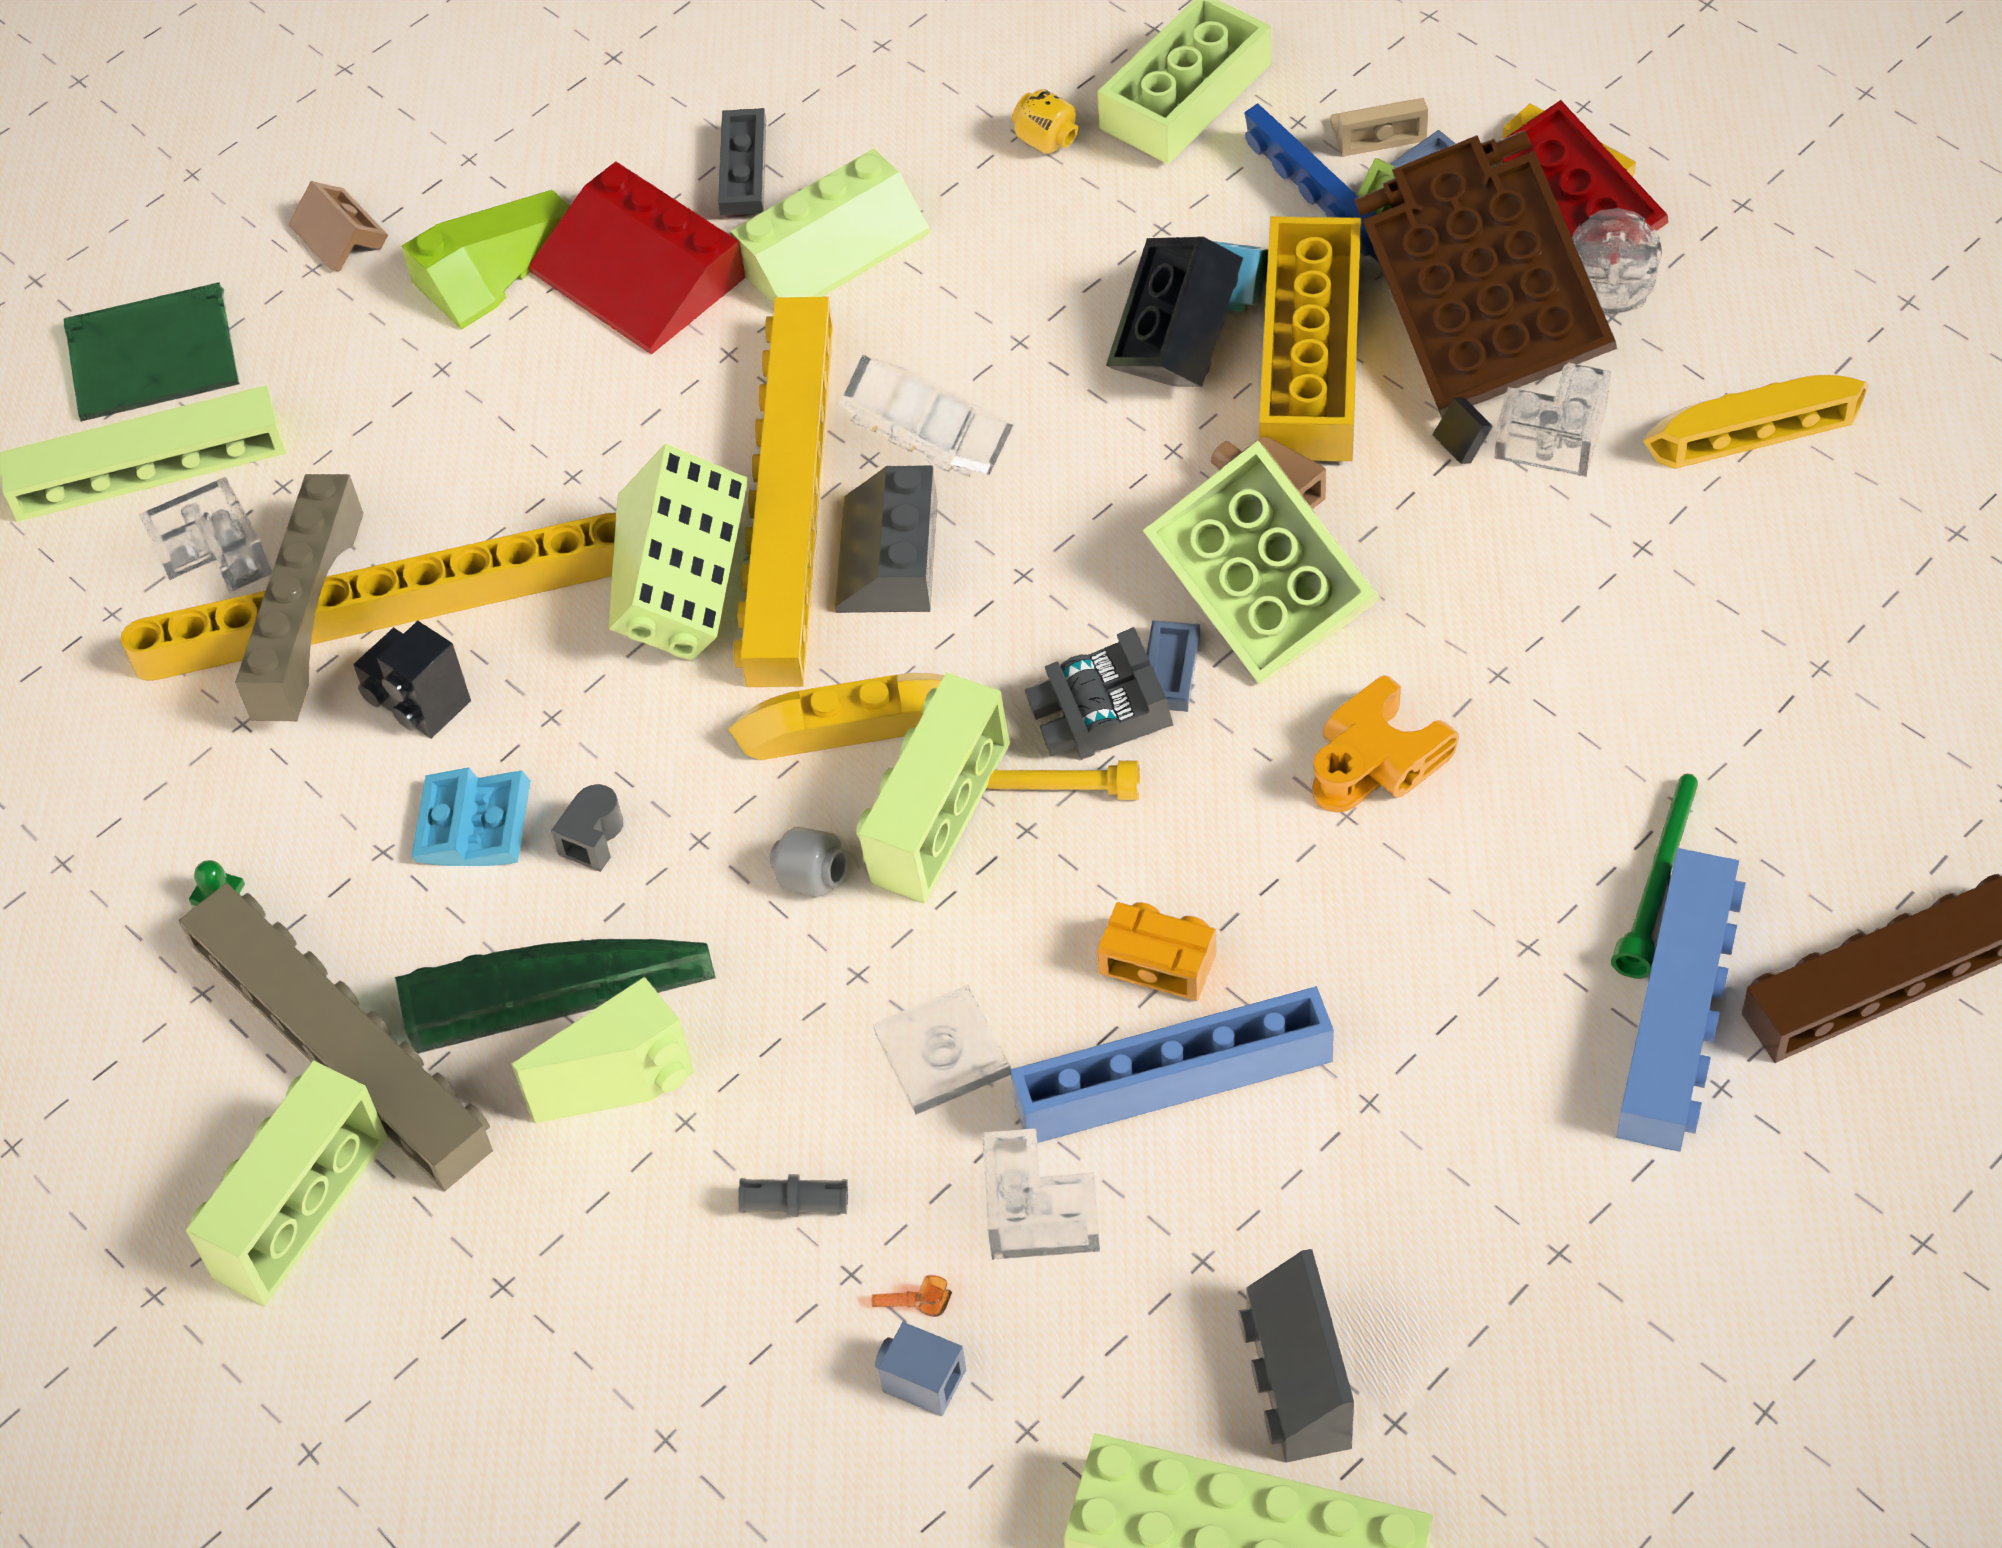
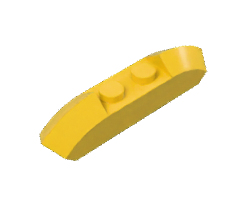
(1756, 419)
(834, 715)

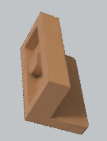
(333, 224)

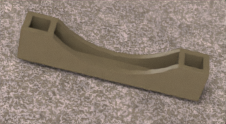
(277, 657)

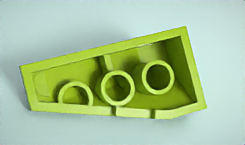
(476, 257)

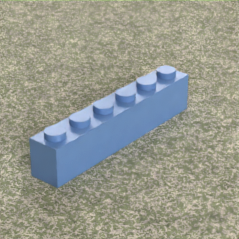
(1678, 1001)
(1173, 1065)

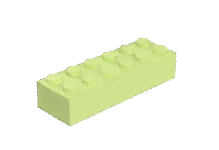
(1174, 1500)

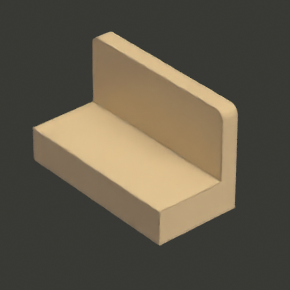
(1380, 126)

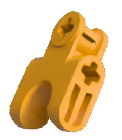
(1372, 754)

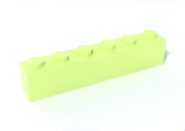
(141, 453)

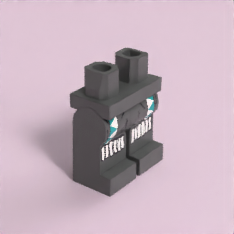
(1102, 698)

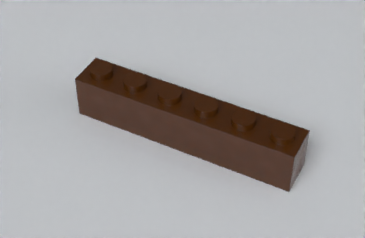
(1877, 971)

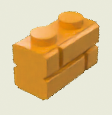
(1157, 950)

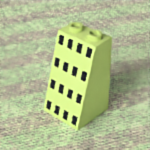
(674, 551)

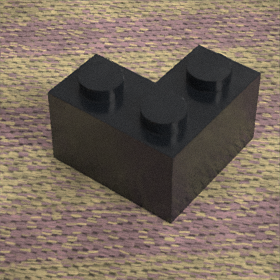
(414, 678)

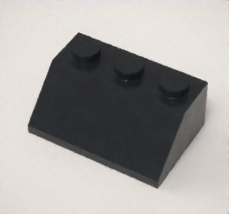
(1175, 310)

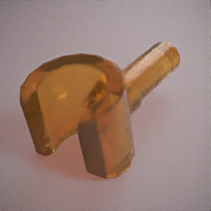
(929, 1300)

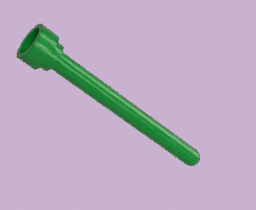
(1636, 950)

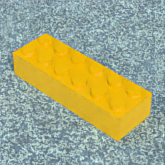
(1311, 336)

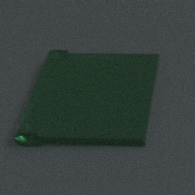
(151, 351)

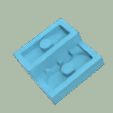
(471, 818)

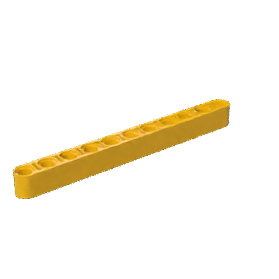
(383, 595)

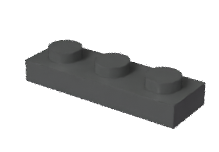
(742, 161)

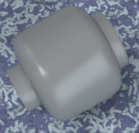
(809, 861)

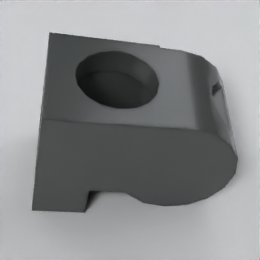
(588, 825)

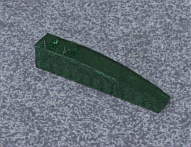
(537, 985)

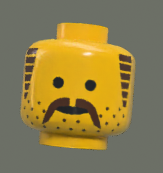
(1045, 121)

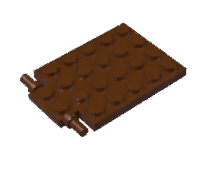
(1484, 270)

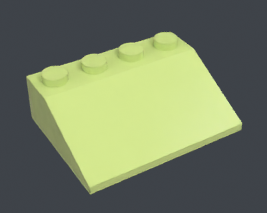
(1261, 563)

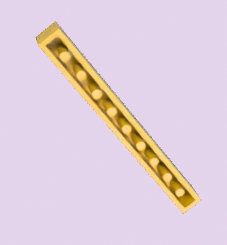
(786, 494)

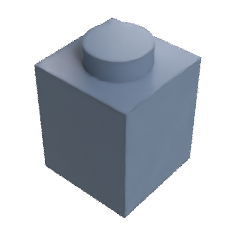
(920, 1368)

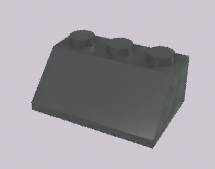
(888, 542)
(1298, 1360)

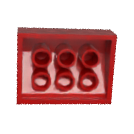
(638, 258)

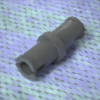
(793, 1195)

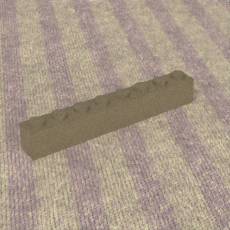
(332, 1030)

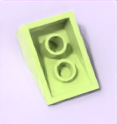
(607, 1059)

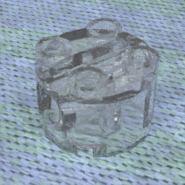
(1619, 258)

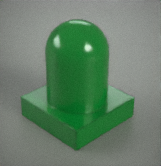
(210, 877)

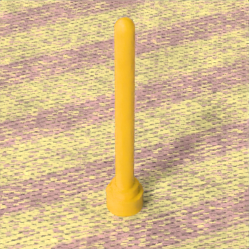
(1118, 779)

